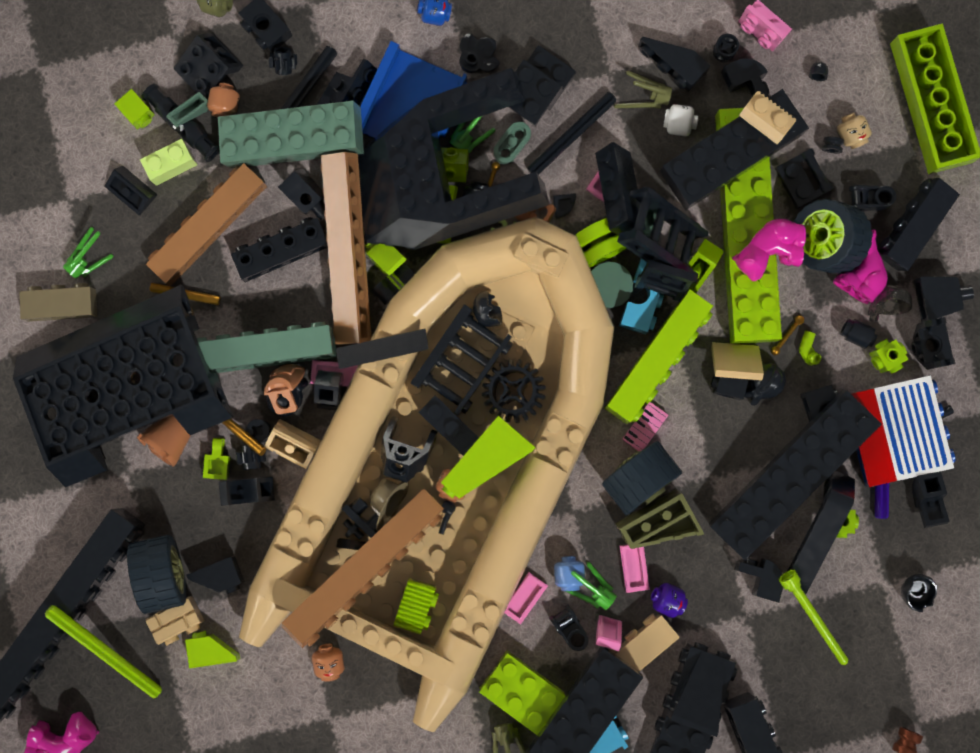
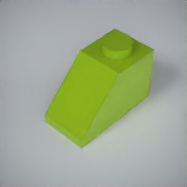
(384, 257)
(704, 262)
(208, 650)

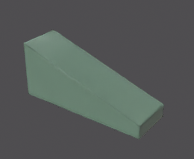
(188, 110)

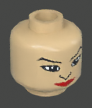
(854, 130)

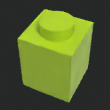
(134, 109)

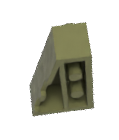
(659, 522)

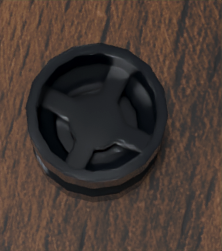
(726, 43)

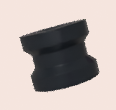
(264, 430)

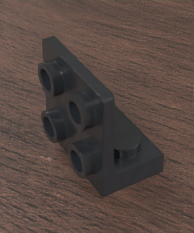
(206, 63)

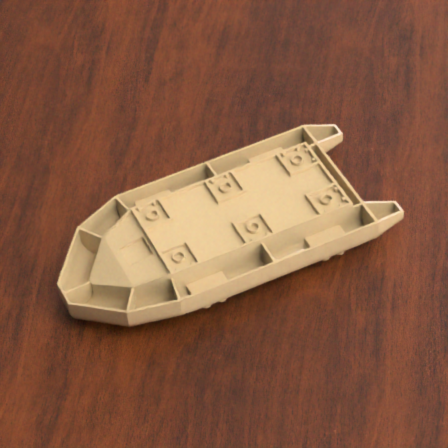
(476, 565)

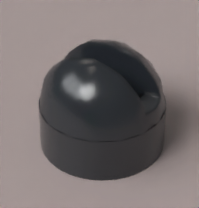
(819, 71)

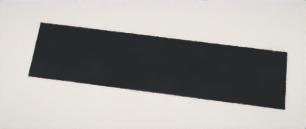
(382, 348)

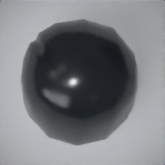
(485, 311)
(919, 592)

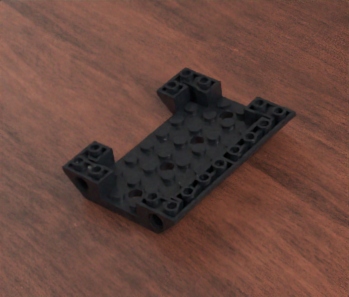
(103, 360)

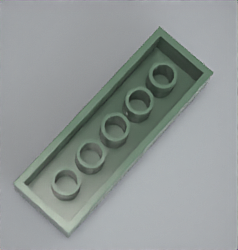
(290, 134)
(269, 348)

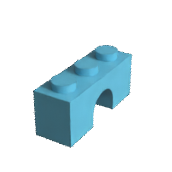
(640, 316)

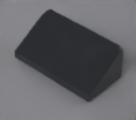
(130, 189)

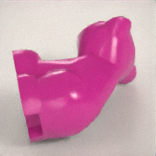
(778, 238)
(867, 279)
(77, 736)

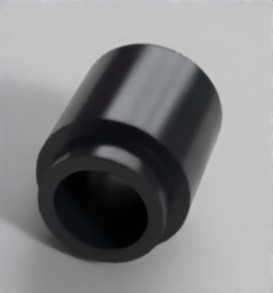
(858, 333)

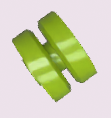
(601, 243)

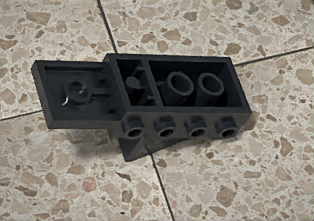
(694, 701)

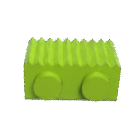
(415, 606)

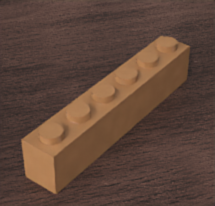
(206, 224)

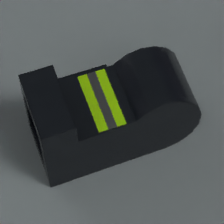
(391, 285)

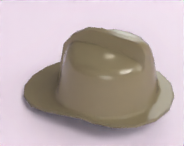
(387, 499)

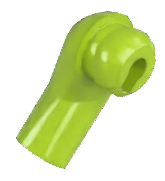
(807, 351)

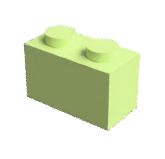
(168, 162)

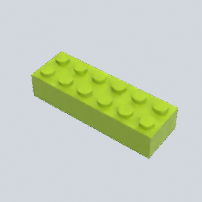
(935, 99)
(657, 358)

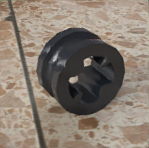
(833, 145)

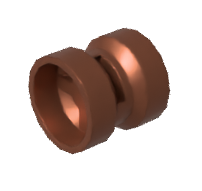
(907, 741)

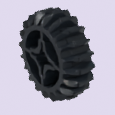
(522, 383)

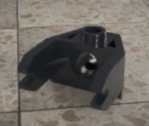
(937, 333)
(413, 459)

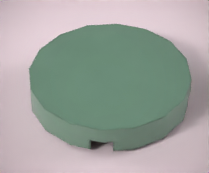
(613, 283)

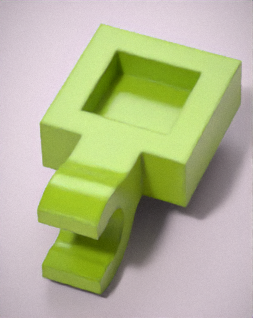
(216, 464)

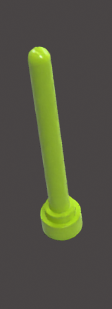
(791, 582)

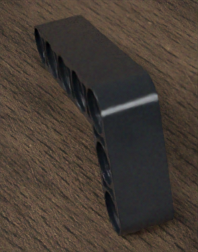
(836, 505)

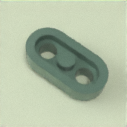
(511, 143)

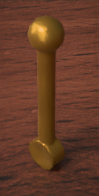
(495, 167)
(798, 321)

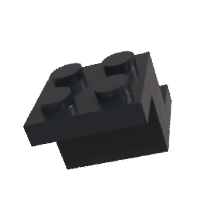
(542, 83)

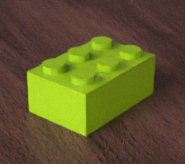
(522, 692)

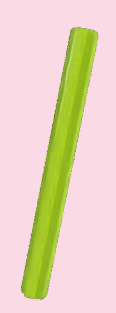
(103, 651)

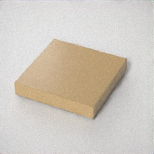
(737, 361)

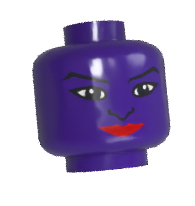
(669, 600)

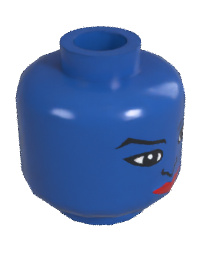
(434, 11)

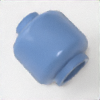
(563, 574)

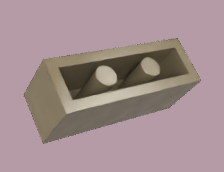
(58, 303)

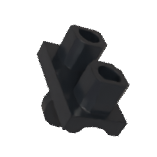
(354, 511)

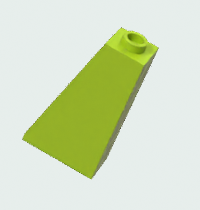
(489, 455)

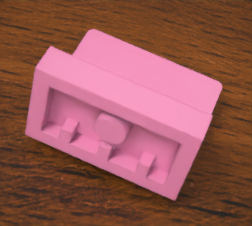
(764, 25)

